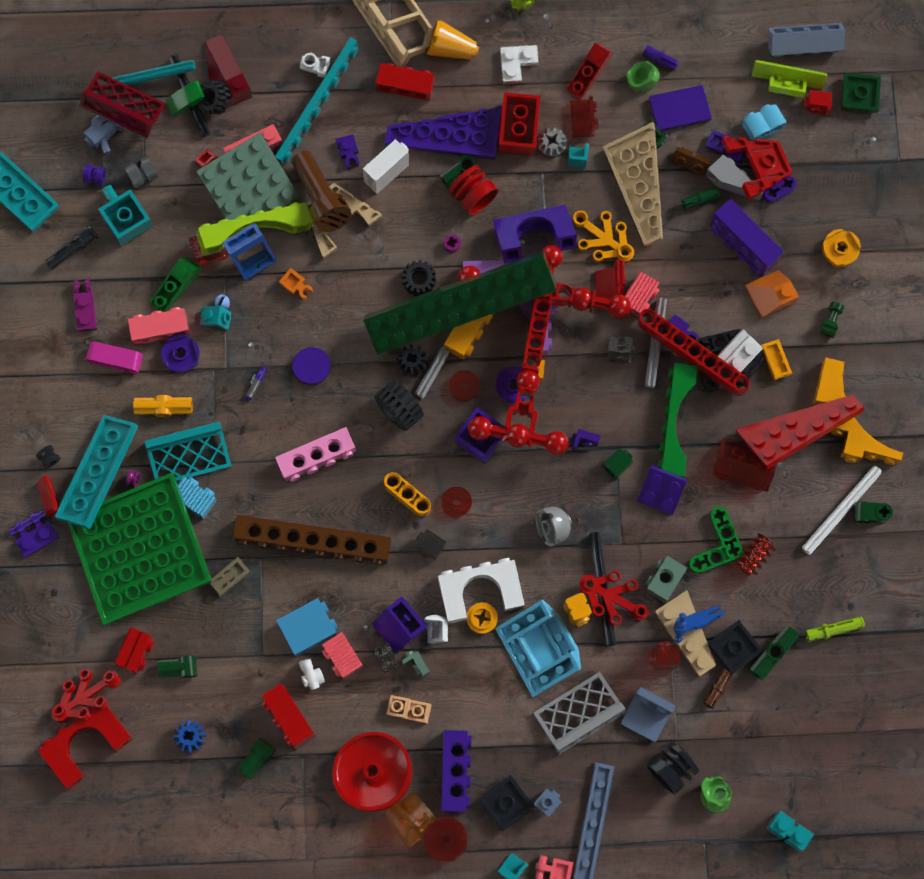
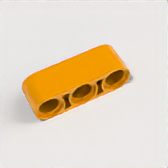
(403, 486)

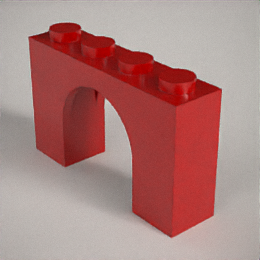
(57, 751)

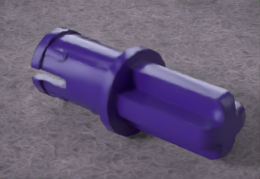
(660, 57)

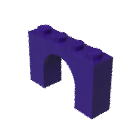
(552, 220)

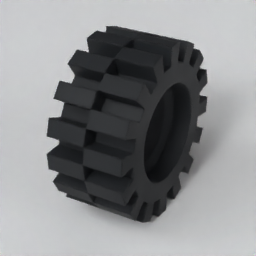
(221, 97)
(418, 267)

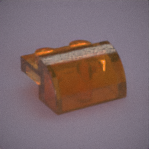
(409, 819)

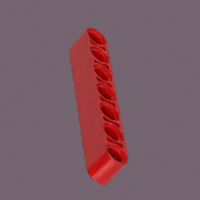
(688, 344)

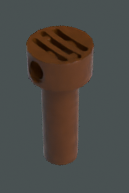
(328, 208)

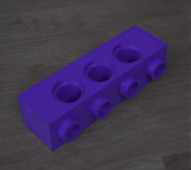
(451, 739)

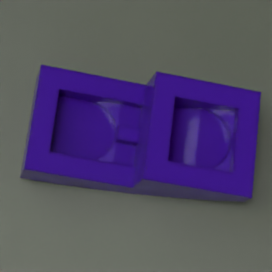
(716, 146)

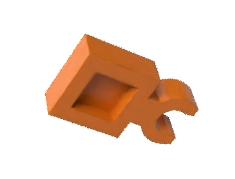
(295, 283)

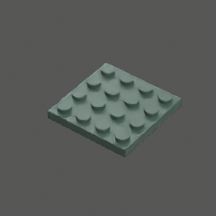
(247, 180)

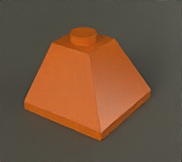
(772, 293)

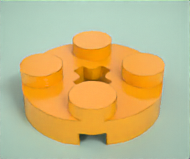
(846, 239)

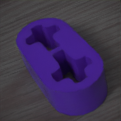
(781, 192)

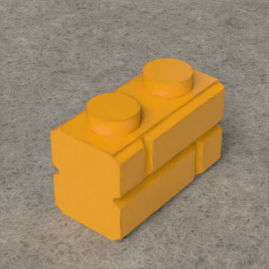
(577, 610)

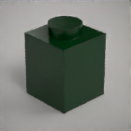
(618, 463)

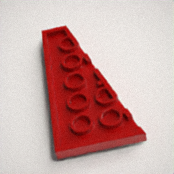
(787, 434)

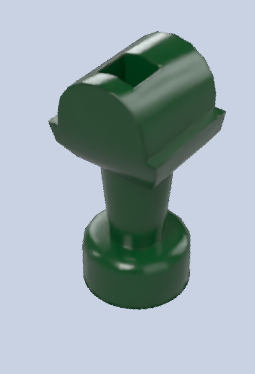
(829, 326)

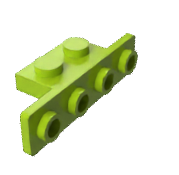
(788, 79)

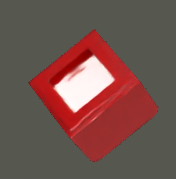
(205, 158)

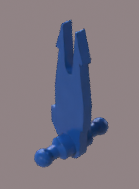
(695, 621)

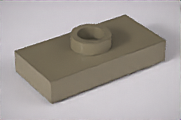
(229, 577)

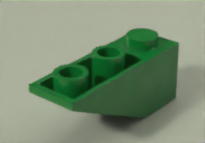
(176, 283)

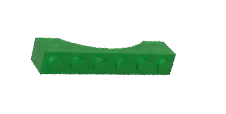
(682, 382)

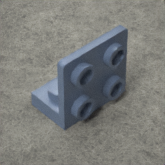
(647, 714)

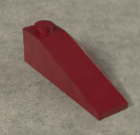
(224, 68)

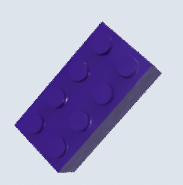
(745, 238)

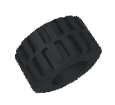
(399, 405)

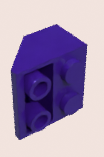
(399, 625)

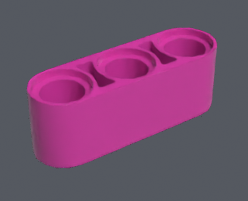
(114, 357)

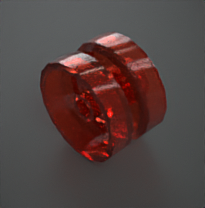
(445, 851)

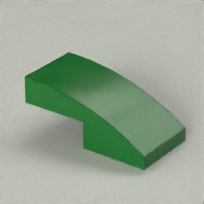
(185, 97)

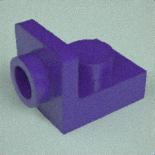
(589, 439)

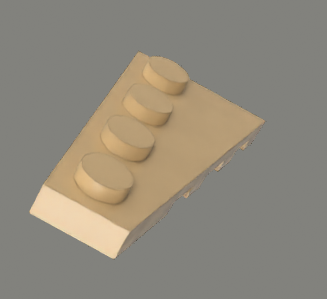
(694, 642)

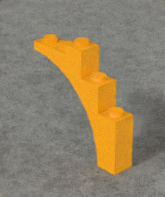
(856, 440)

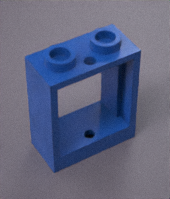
(242, 242)

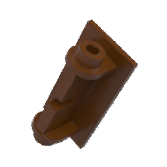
(685, 159)

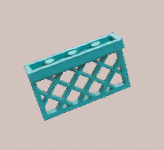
(186, 436)

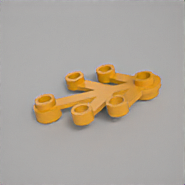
(605, 239)

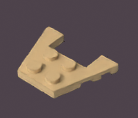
(368, 214)

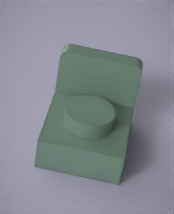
(419, 665)

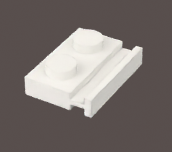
(740, 351)

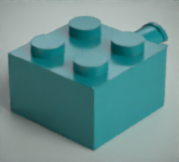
(124, 215)

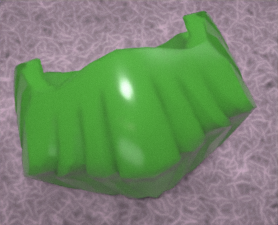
(643, 76)
(715, 794)

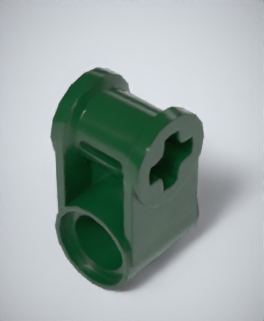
(869, 512)

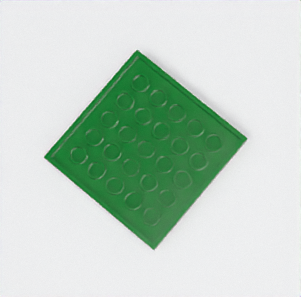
(140, 550)

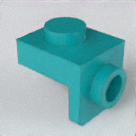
(215, 317)

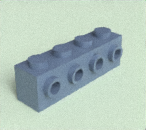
(806, 39)

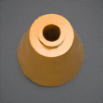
(450, 43)

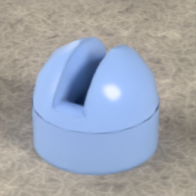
(225, 303)

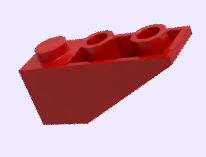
(589, 70)

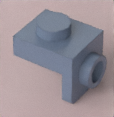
(548, 802)

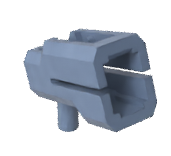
(100, 132)

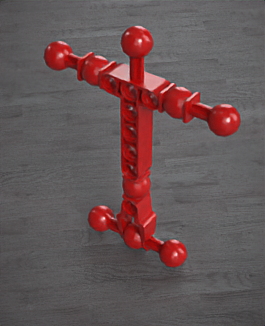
(528, 379)

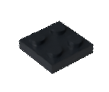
(735, 647)
(506, 803)

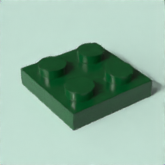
(861, 92)

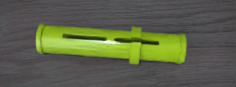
(829, 630)

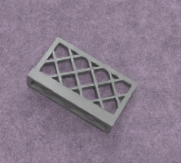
(592, 724)

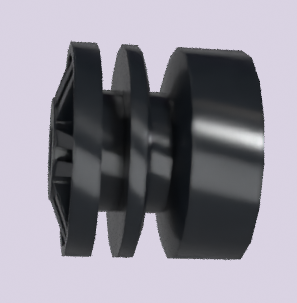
(675, 765)

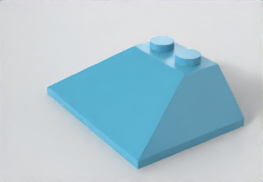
(540, 647)

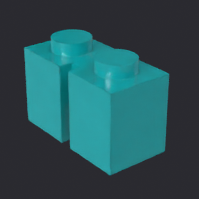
(783, 826)

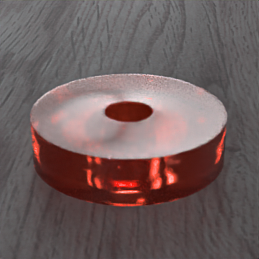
(461, 377)
(450, 495)

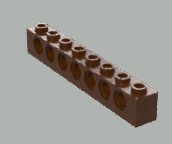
(245, 524)

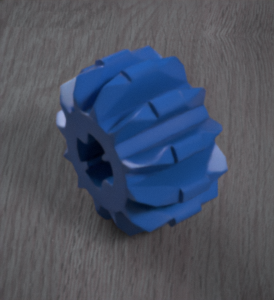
(187, 743)

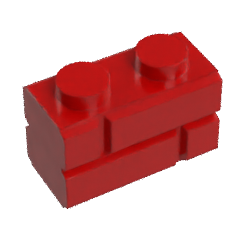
(134, 650)

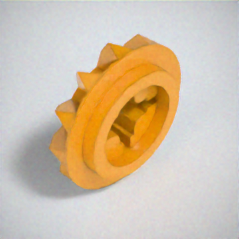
(490, 613)

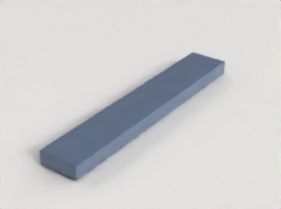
(593, 821)

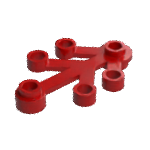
(610, 596)
(64, 710)

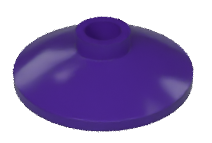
(503, 382)

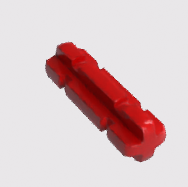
(619, 266)

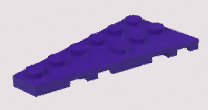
(456, 134)

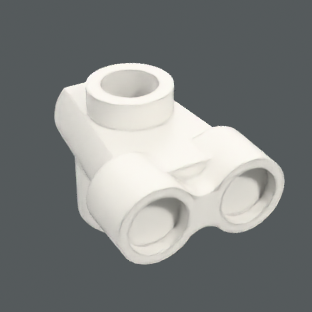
(319, 65)
(311, 677)

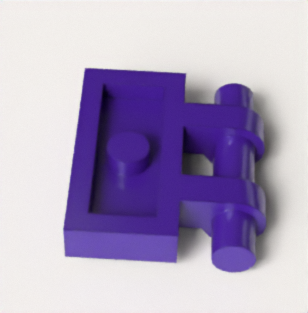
(37, 538)

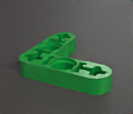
(723, 550)

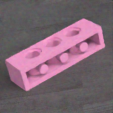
(341, 438)

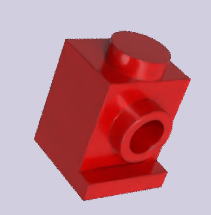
(818, 102)

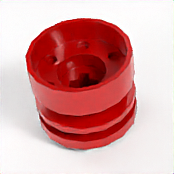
(473, 190)

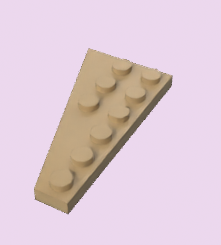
(636, 171)

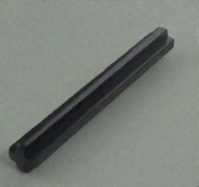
(196, 112)

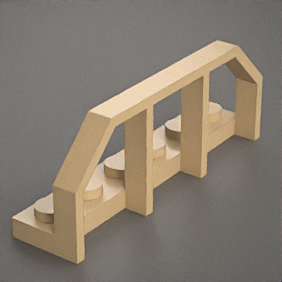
(385, 33)

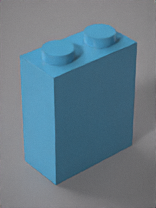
(307, 627)

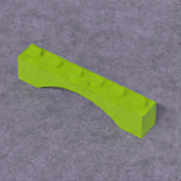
(291, 219)

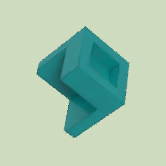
(578, 157)
(512, 867)

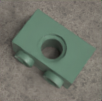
(673, 570)

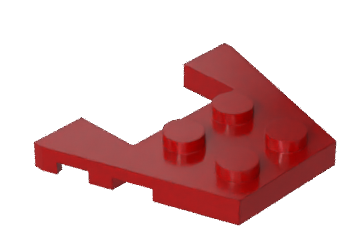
(766, 161)

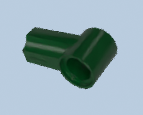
(454, 172)
(184, 667)
(259, 755)

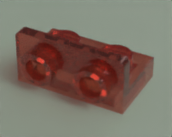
(582, 117)

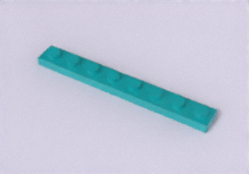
(320, 96)

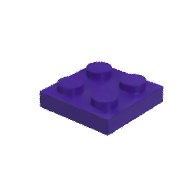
(662, 490)

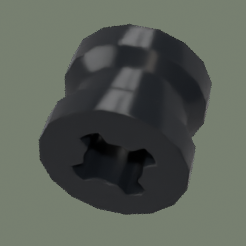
(48, 456)

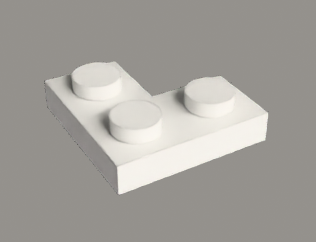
(515, 57)

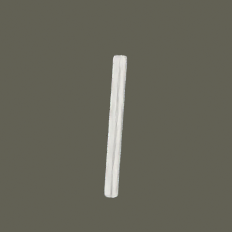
(841, 510)

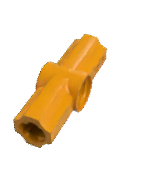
(163, 406)

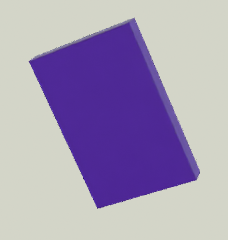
(680, 108)

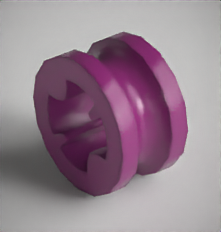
(446, 241)
(132, 478)

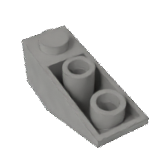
(728, 176)

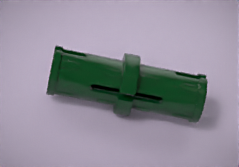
(700, 198)

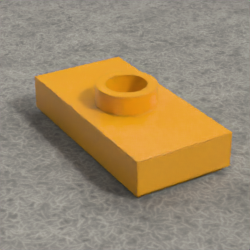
(776, 360)

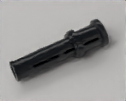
(79, 242)

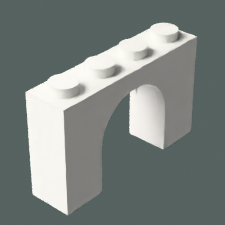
(502, 574)

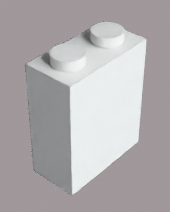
(386, 166)

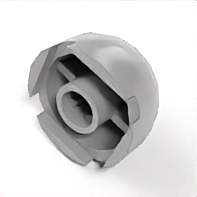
(553, 524)

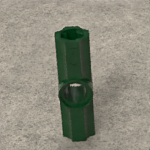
(766, 662)

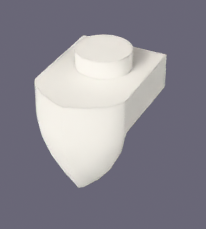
(437, 629)

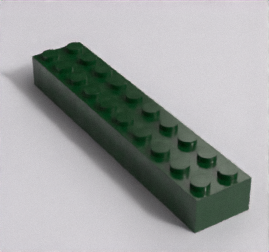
(460, 302)

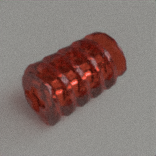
(755, 555)

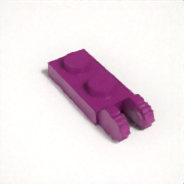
(84, 307)

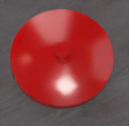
(372, 771)

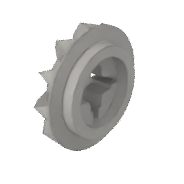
(553, 149)

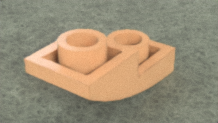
(409, 709)

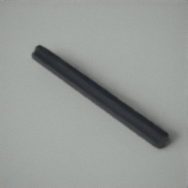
(599, 568)

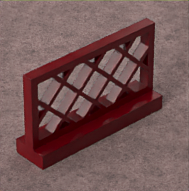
(119, 111)

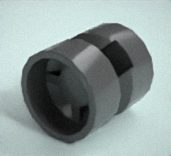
(141, 172)

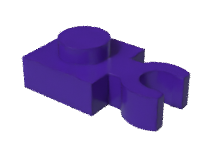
(347, 148)
(682, 325)

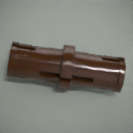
(717, 689)

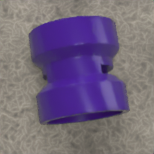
(94, 175)

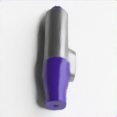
(255, 382)

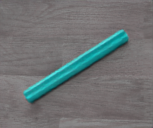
(157, 73)

